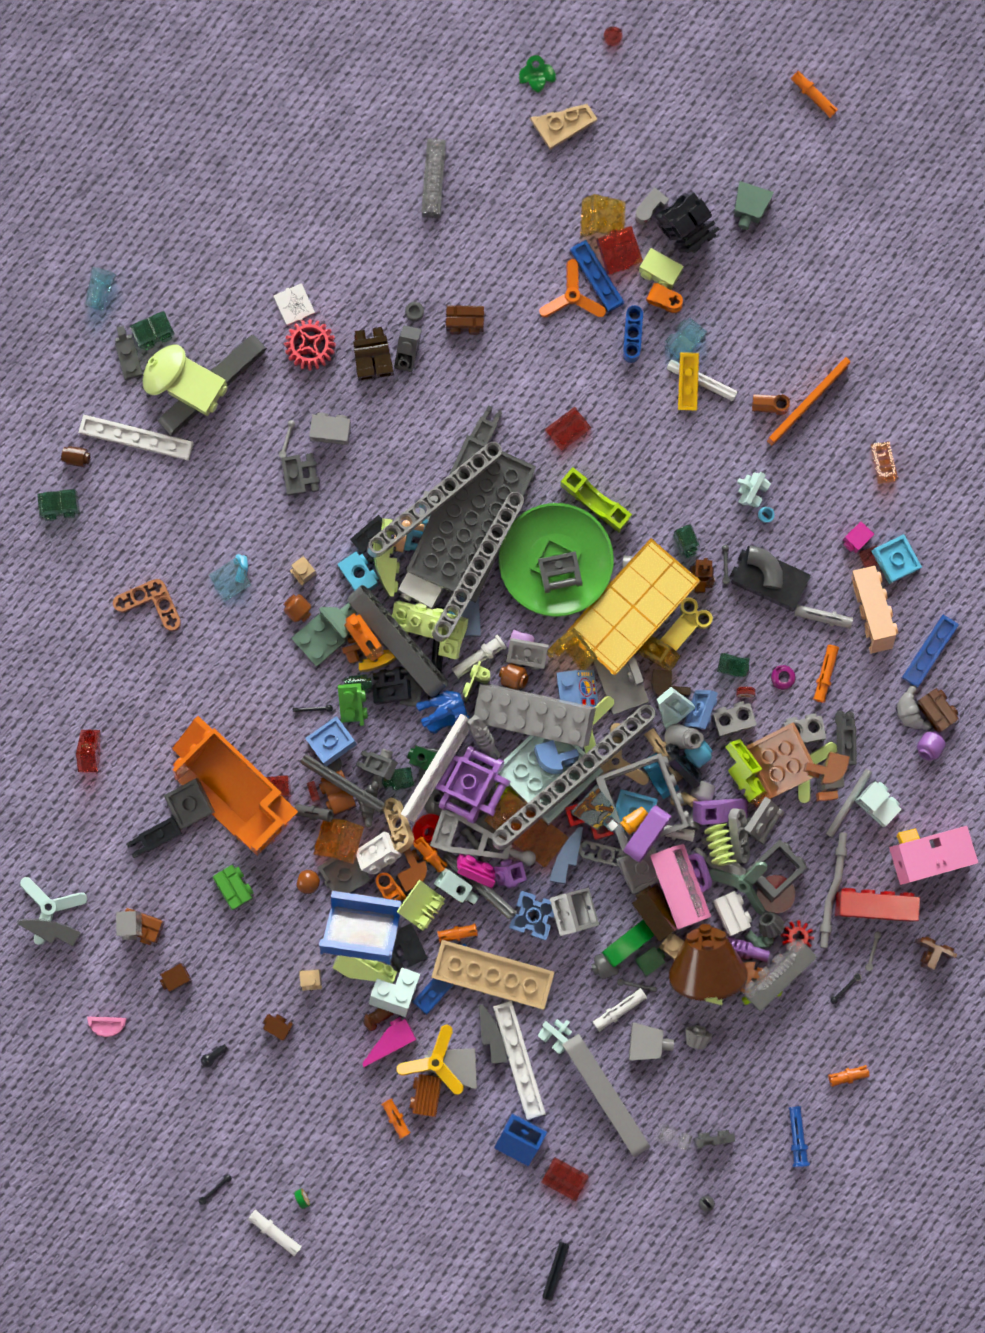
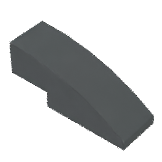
(50, 929)
(492, 1036)

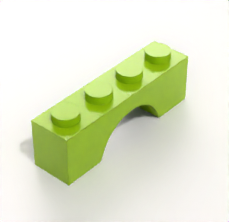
(589, 496)

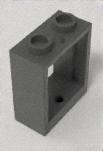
(764, 885)

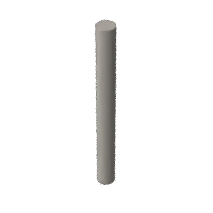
(849, 802)

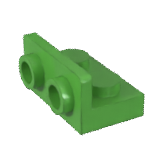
(351, 703)

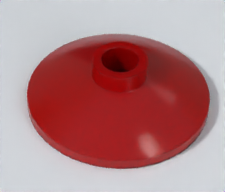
(427, 821)

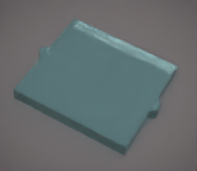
(230, 579)

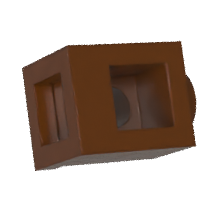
(276, 1026)

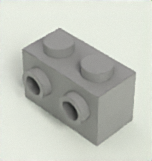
(330, 429)

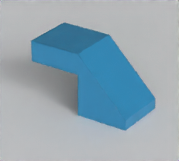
(656, 776)

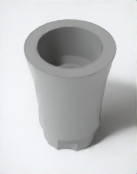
(683, 737)

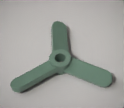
(743, 883)

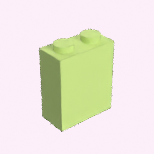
(198, 387)

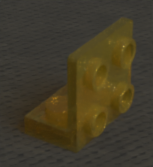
(601, 215)
(576, 647)

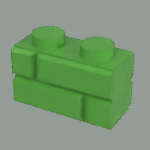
(233, 887)

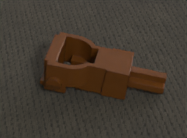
(704, 571)

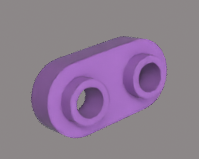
(701, 871)

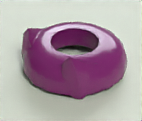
(775, 677)

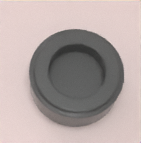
(414, 311)

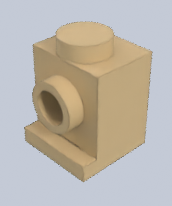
(302, 570)
(671, 945)
(310, 980)

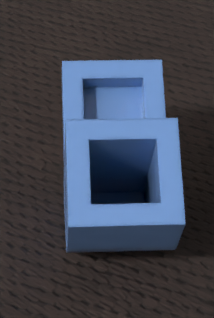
(552, 761)

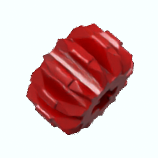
(793, 930)

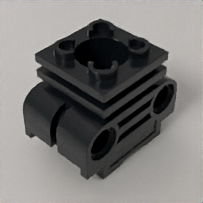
(687, 223)

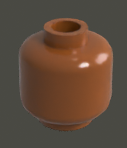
(297, 608)
(513, 676)

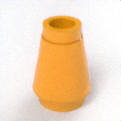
(633, 820)

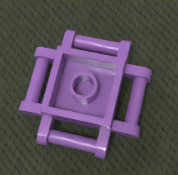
(472, 784)

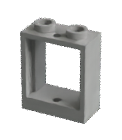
(565, 913)

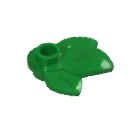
(536, 76)

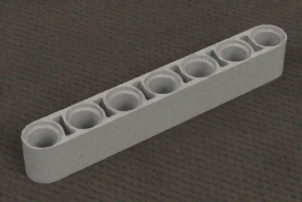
(606, 1095)

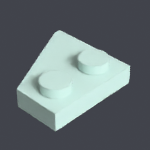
(673, 707)

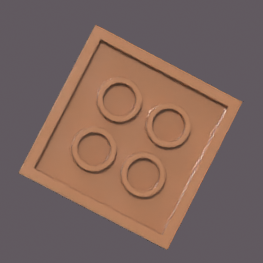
(782, 760)

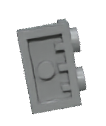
(527, 653)

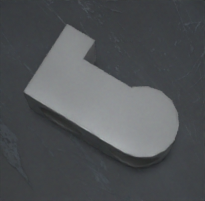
(650, 205)

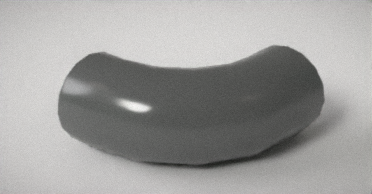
(768, 564)

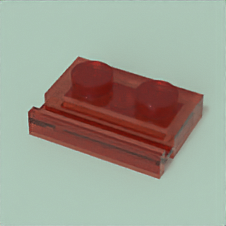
(568, 429)
(565, 1179)

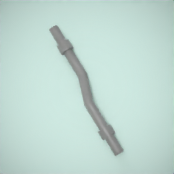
(841, 853)

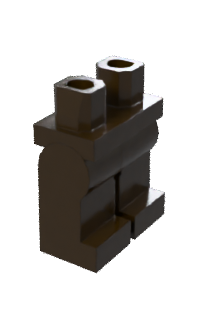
(369, 349)

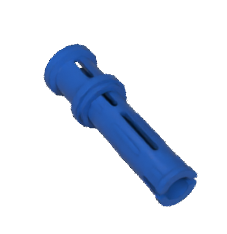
(795, 1112)

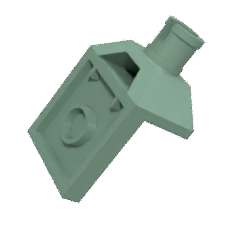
(324, 633)

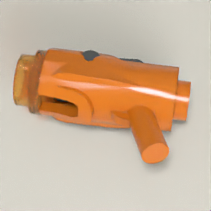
(364, 637)

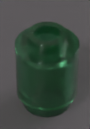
(366, 683)

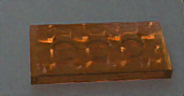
(541, 838)

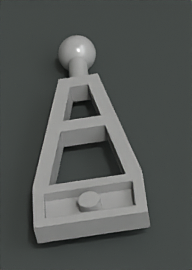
(445, 832)

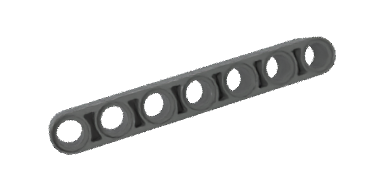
(228, 369)
(397, 641)

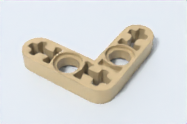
(403, 831)

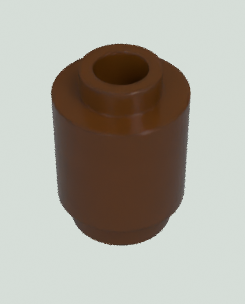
(75, 456)

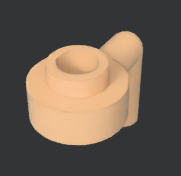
(401, 544)

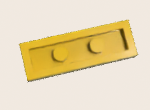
(688, 381)

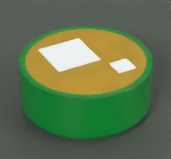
(302, 1198)

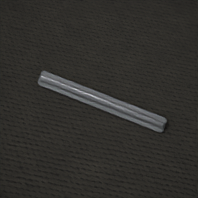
(342, 783)
(484, 890)

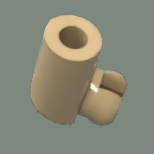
(687, 798)

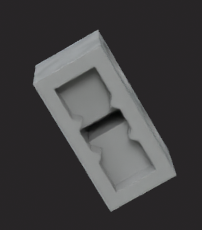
(735, 724)
(802, 725)
(129, 925)

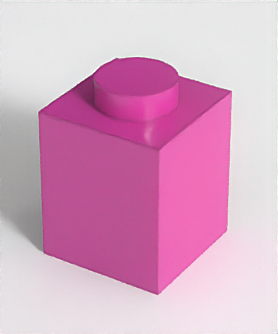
(857, 537)

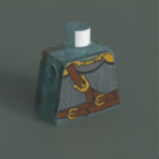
(596, 810)

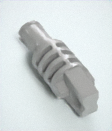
(483, 736)

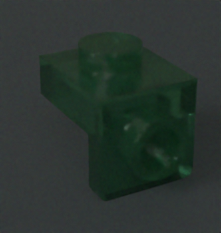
(733, 665)

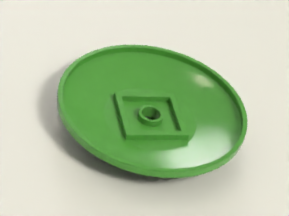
(549, 532)

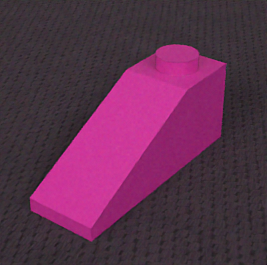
(393, 1038)

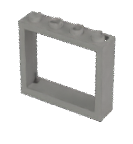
(670, 781)

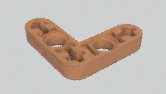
(156, 597)

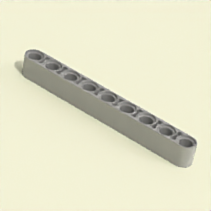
(430, 507)
(471, 572)

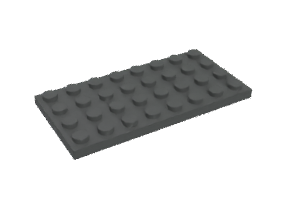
(463, 521)

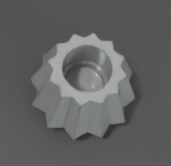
(697, 1037)

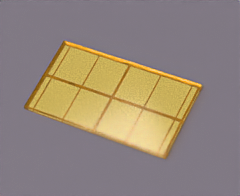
(634, 605)

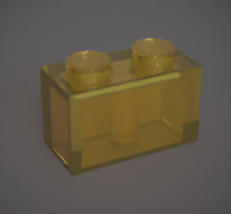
(659, 653)

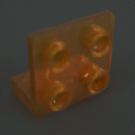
(339, 840)

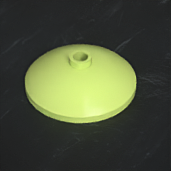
(163, 369)

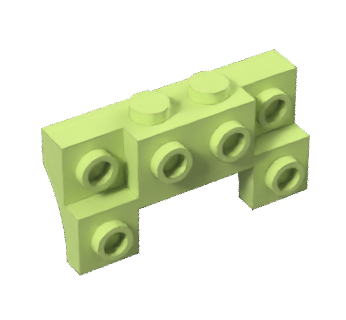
(421, 621)

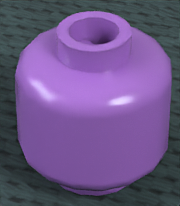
(931, 745)

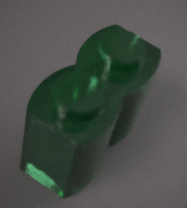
(152, 330)
(58, 504)
(686, 541)

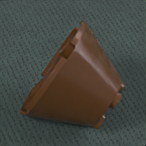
(707, 966)

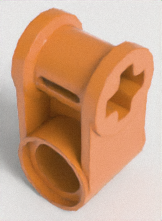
(662, 297)
(391, 890)

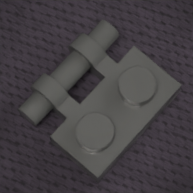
(294, 477)

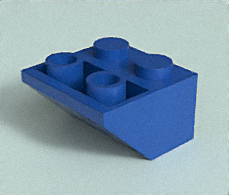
(520, 1139)

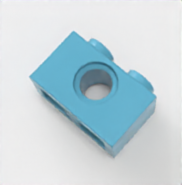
(351, 565)

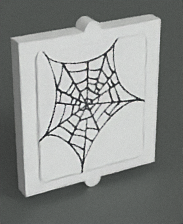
(294, 304)

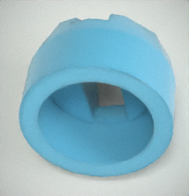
(768, 511)

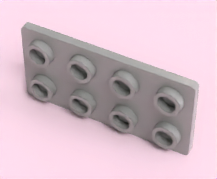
(624, 687)

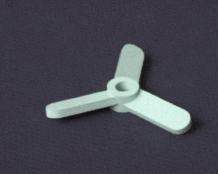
(57, 904)

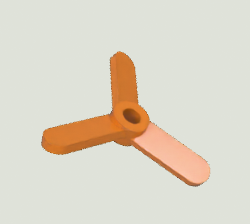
(565, 300)

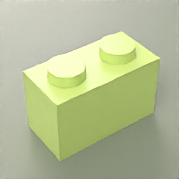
(660, 269)

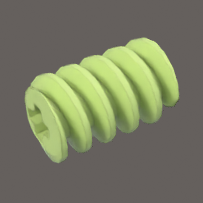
(719, 845)

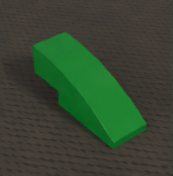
(628, 943)

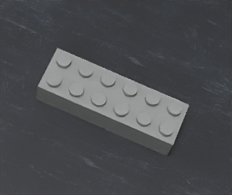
(535, 714)

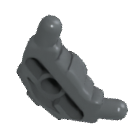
(368, 812)

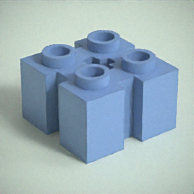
(522, 920)

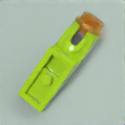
(745, 773)

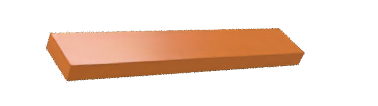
(802, 408)

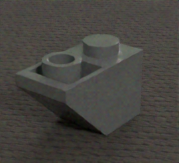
(407, 348)

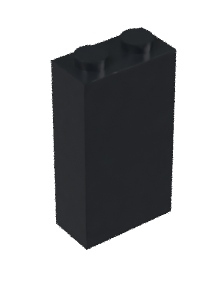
(752, 579)

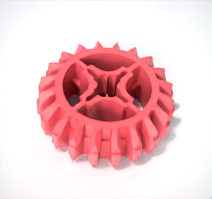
(315, 340)

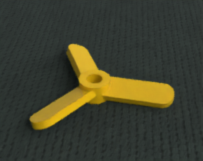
(426, 1064)

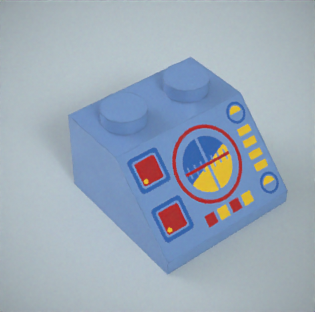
(578, 687)

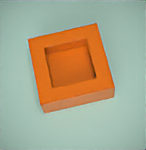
(825, 796)

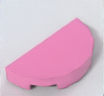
(106, 1025)

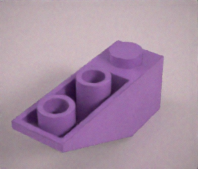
(716, 810)

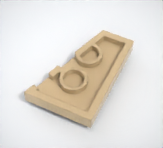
(562, 125)

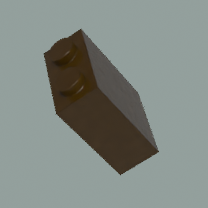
(655, 911)

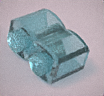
(686, 339)

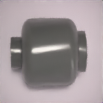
(603, 967)

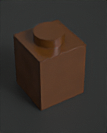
(175, 977)

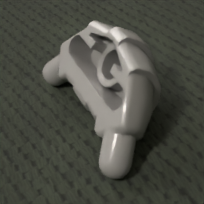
(909, 711)

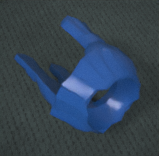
(448, 710)

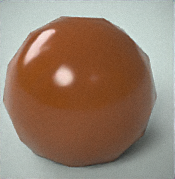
(308, 882)

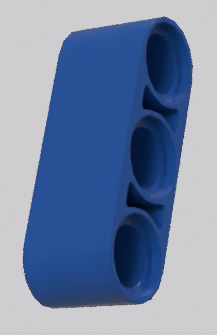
(633, 325)

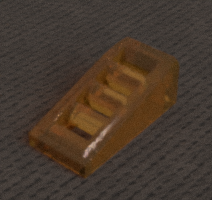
(885, 474)

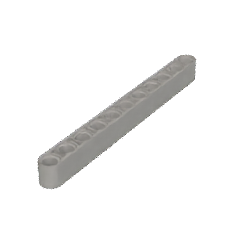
(570, 785)

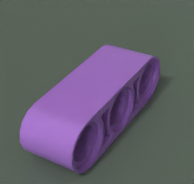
(647, 833)

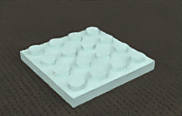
(530, 779)

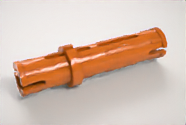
(814, 94)
(826, 673)

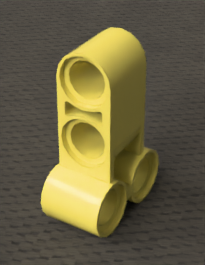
(685, 625)

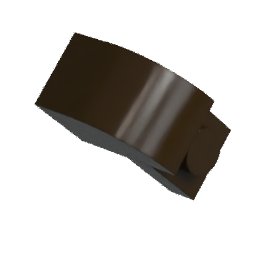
(662, 682)

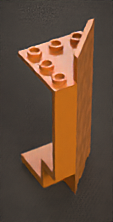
(237, 791)

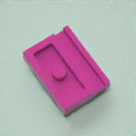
(476, 870)

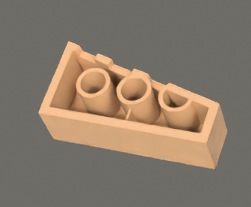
(874, 609)

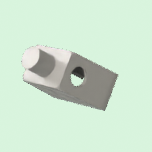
(647, 1042)

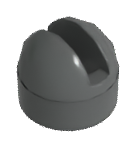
(703, 1206)

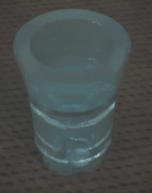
(99, 288)

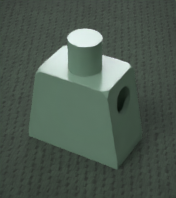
(751, 204)

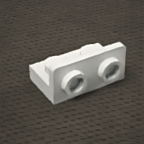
(377, 854)

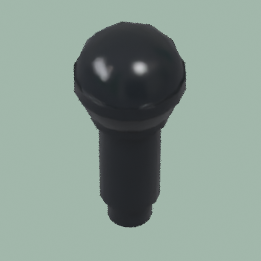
(208, 1059)

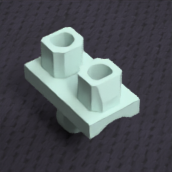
(749, 488)
(547, 1031)

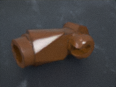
(375, 1017)

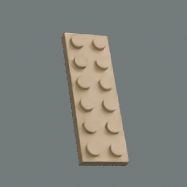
(492, 974)

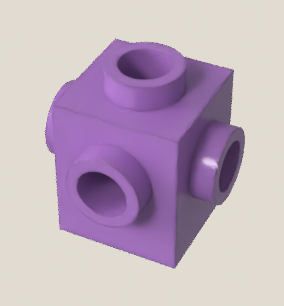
(510, 873)

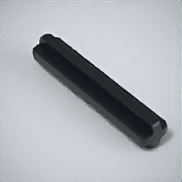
(555, 1271)

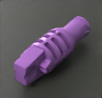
(747, 950)

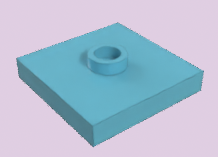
(896, 559)

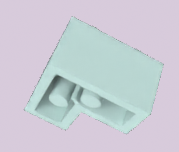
(878, 804)
(395, 997)

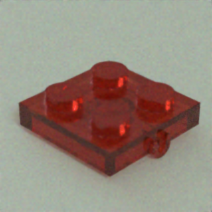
(619, 250)

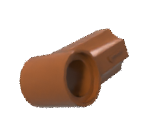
(767, 403)

